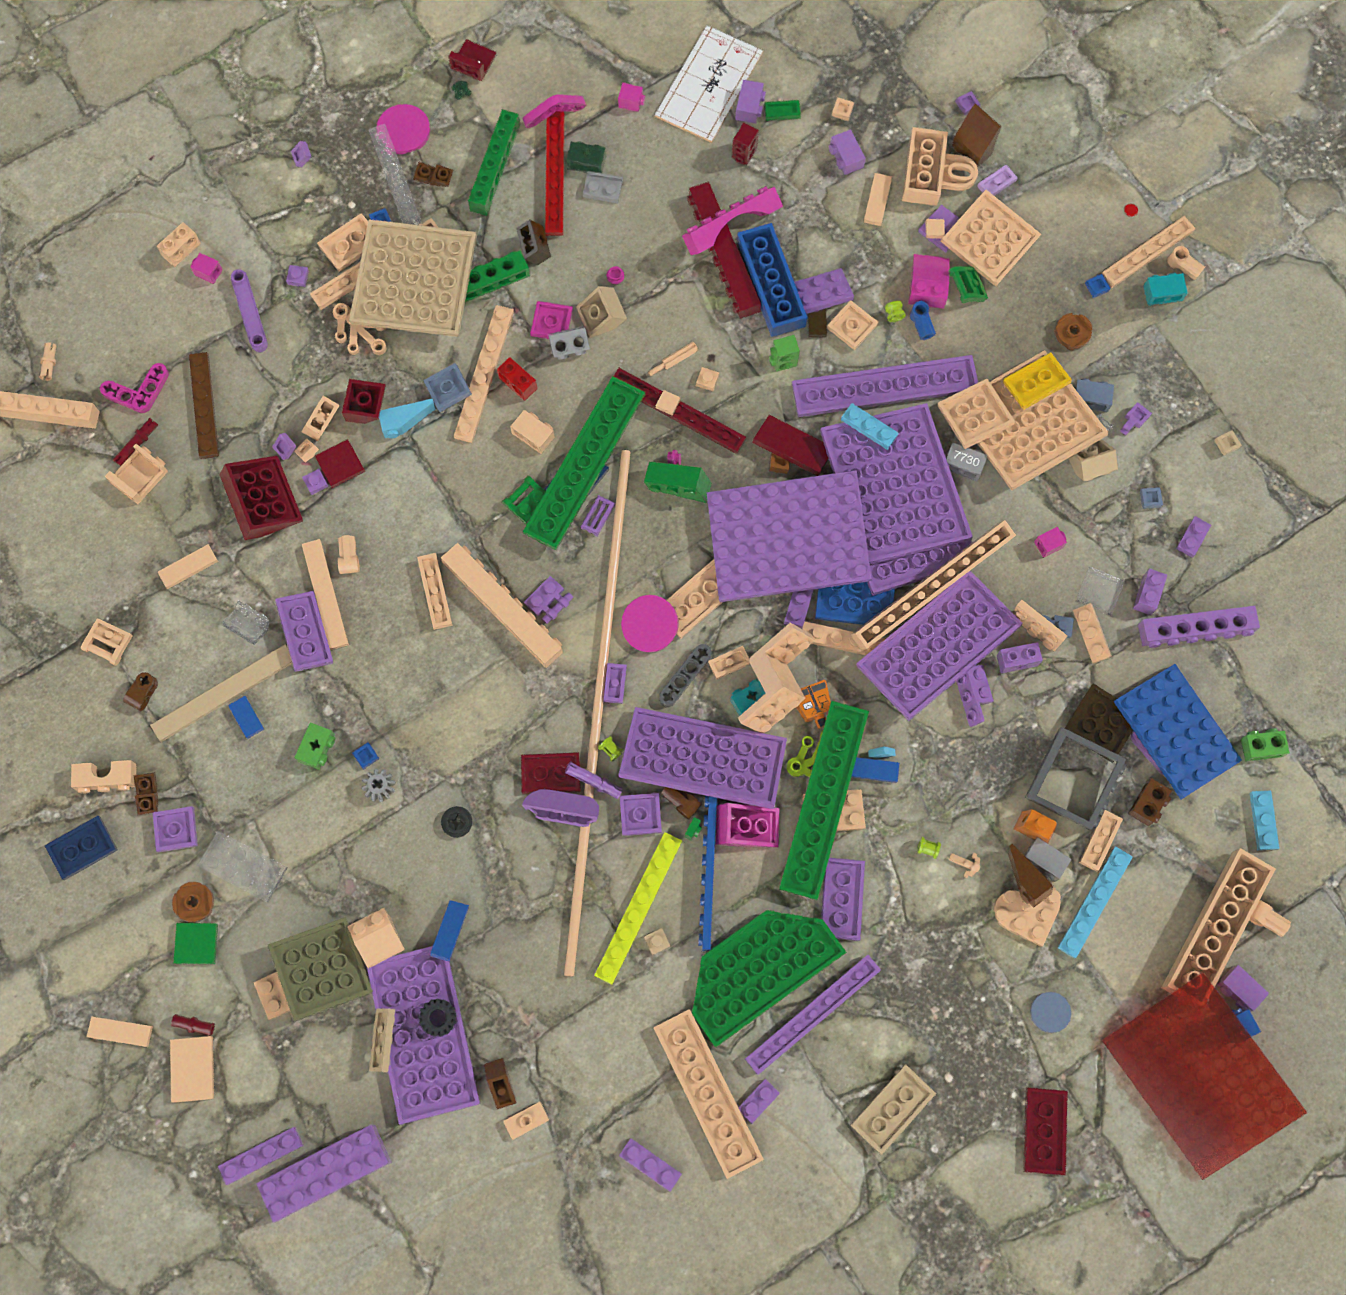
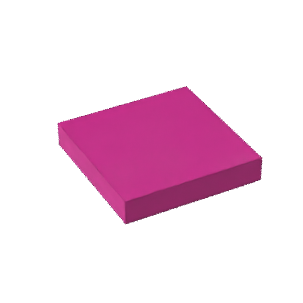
(550, 319)

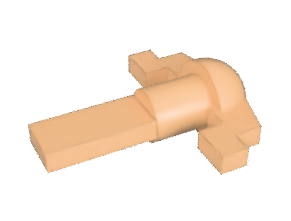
(974, 866)

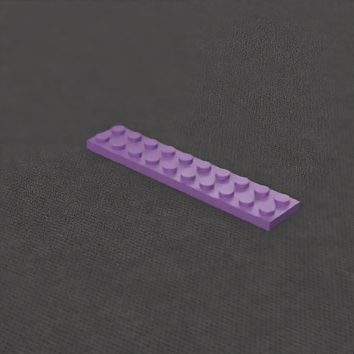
(884, 385)

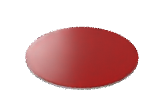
(1131, 210)

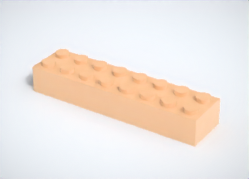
(1221, 920)

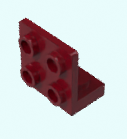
(472, 60)

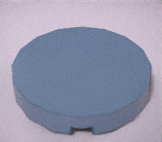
(1050, 1012)

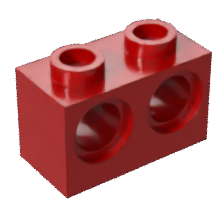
(517, 378)

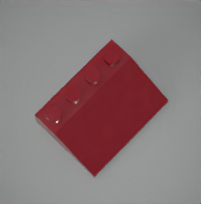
(260, 496)

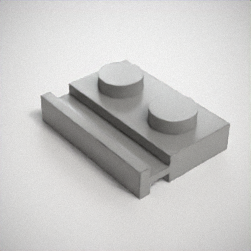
(602, 187)

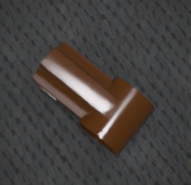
(685, 803)

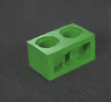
(784, 353)
(1265, 748)

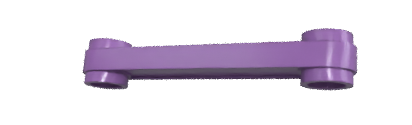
(249, 310)

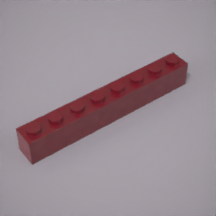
(725, 254)

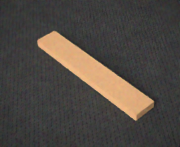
(1148, 251)
(325, 594)

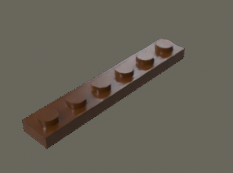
(203, 405)

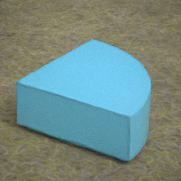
(881, 752)

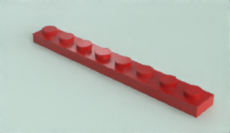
(554, 175)

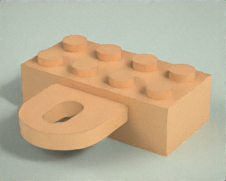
(931, 168)

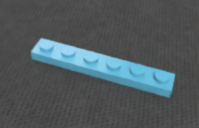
(1094, 902)

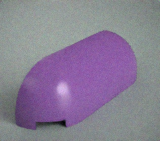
(562, 807)

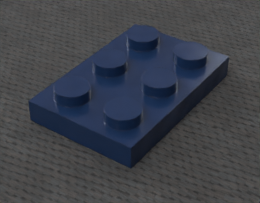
(81, 847)

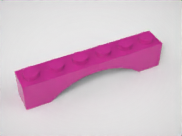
(704, 236)

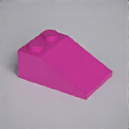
(929, 280)
(747, 826)

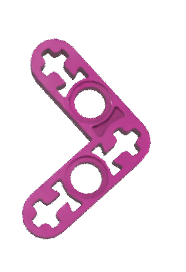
(554, 103)
(136, 397)

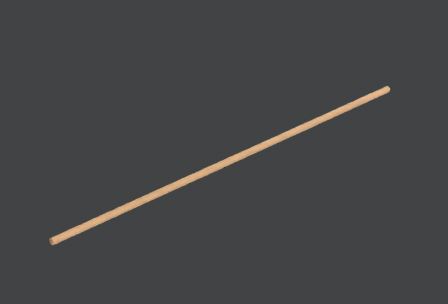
(597, 709)

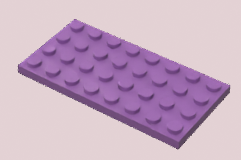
(939, 645)
(703, 758)
(424, 1070)

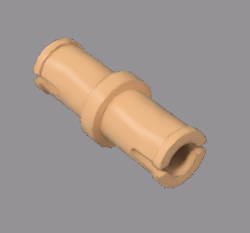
(48, 361)

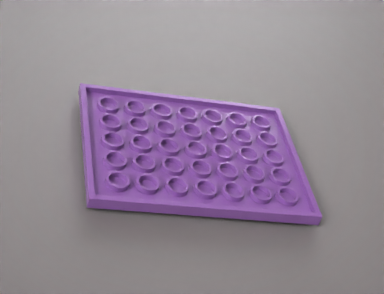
(903, 490)
(788, 536)

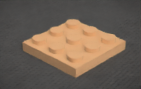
(976, 413)

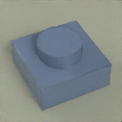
(1151, 498)

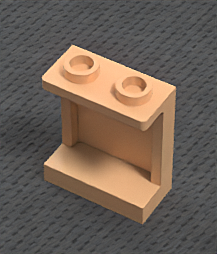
(138, 474)

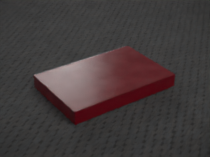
(548, 772)

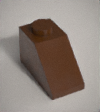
(499, 1083)

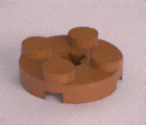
(1070, 340)
(184, 895)

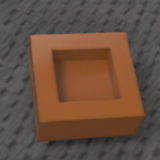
(778, 464)

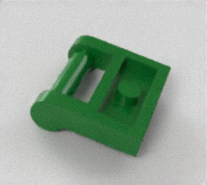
(972, 284)
(529, 503)

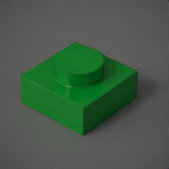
(694, 829)

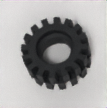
(425, 1013)

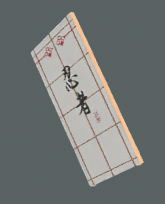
(708, 83)

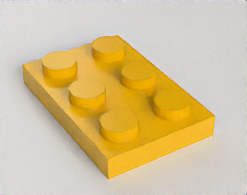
(1037, 381)

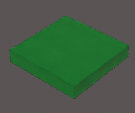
(195, 943)

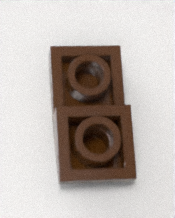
(433, 175)
(146, 793)

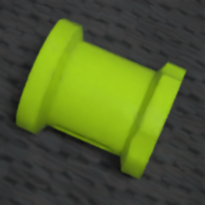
(611, 749)
(928, 847)

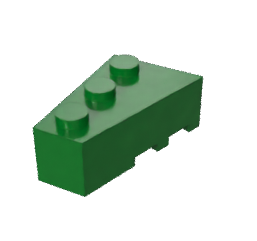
(678, 480)

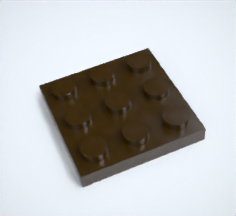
(1100, 721)

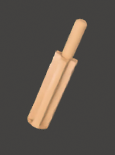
(675, 358)

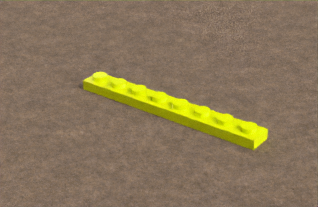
(638, 908)

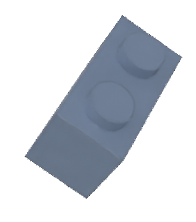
(1095, 394)

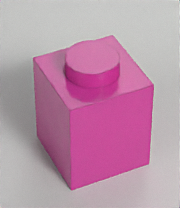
(631, 97)
(206, 268)
(1050, 542)

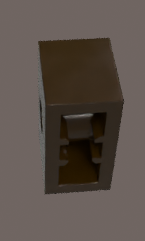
(533, 242)

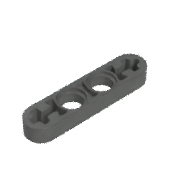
(686, 676)

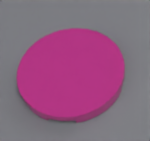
(406, 126)
(649, 623)

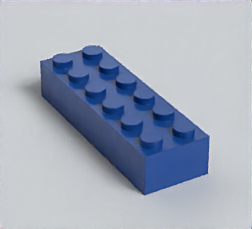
(771, 279)

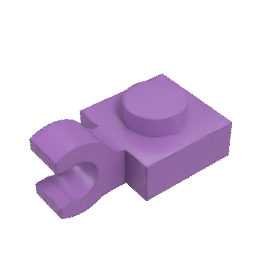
(1136, 417)

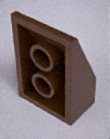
(977, 135)

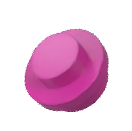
(615, 275)
(674, 457)

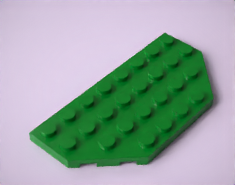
(759, 970)

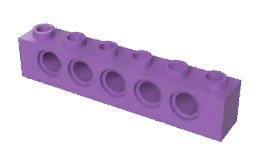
(1245, 616)

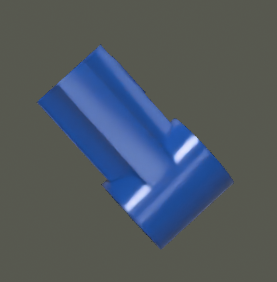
(922, 321)

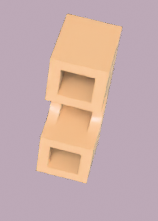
(85, 777)

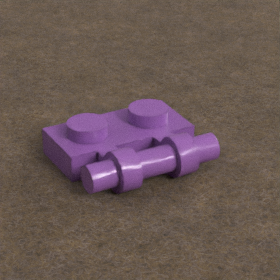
(544, 596)

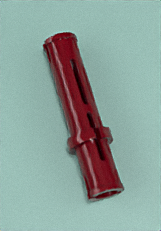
(140, 436)

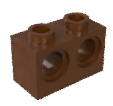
(1146, 799)

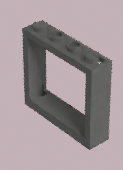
(1046, 764)

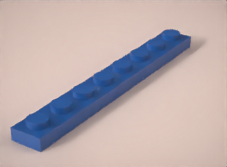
(707, 878)

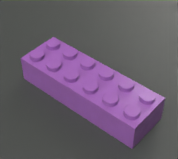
(323, 1173)

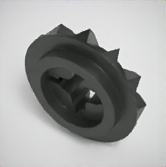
(451, 814)

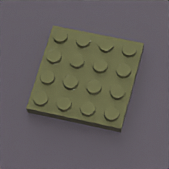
(319, 969)

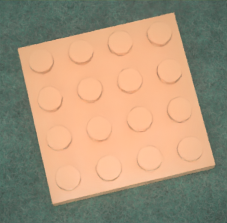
(990, 237)

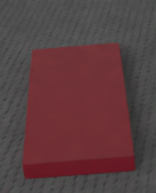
(792, 445)
(1045, 1131)

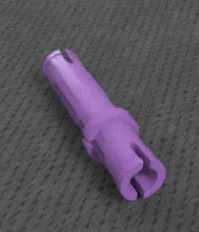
(597, 782)

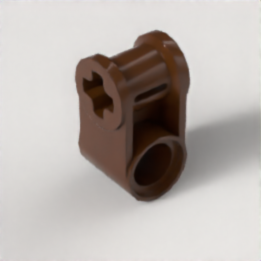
(140, 693)

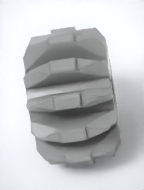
(384, 780)

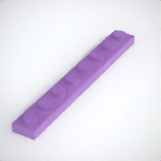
(812, 1014)

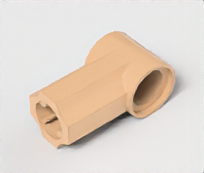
(1185, 263)
(348, 560)
(1265, 916)

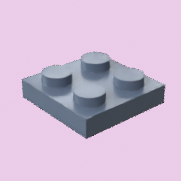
(447, 387)

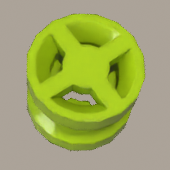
(895, 311)

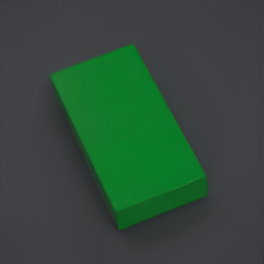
(782, 110)

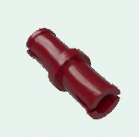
(193, 1024)

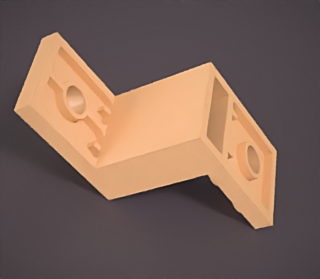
(776, 678)

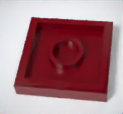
(340, 463)

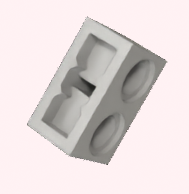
(568, 337)

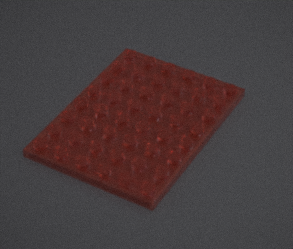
(1204, 1076)

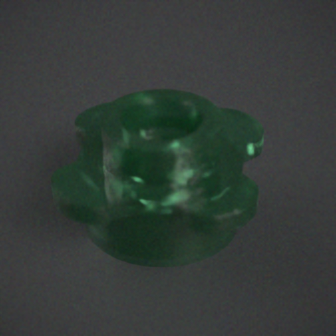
(461, 85)

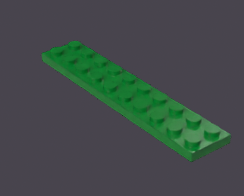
(584, 463)
(824, 800)

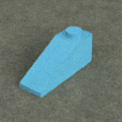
(400, 419)

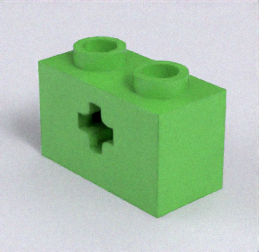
(315, 735)

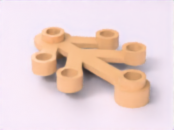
(355, 330)

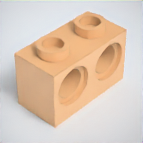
(178, 244)

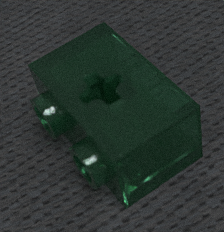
(586, 157)

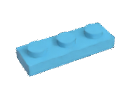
(869, 426)
(1264, 820)

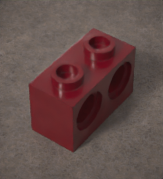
(745, 144)

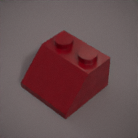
(363, 401)

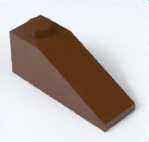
(1030, 881)

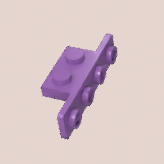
(974, 692)

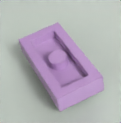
(998, 181)

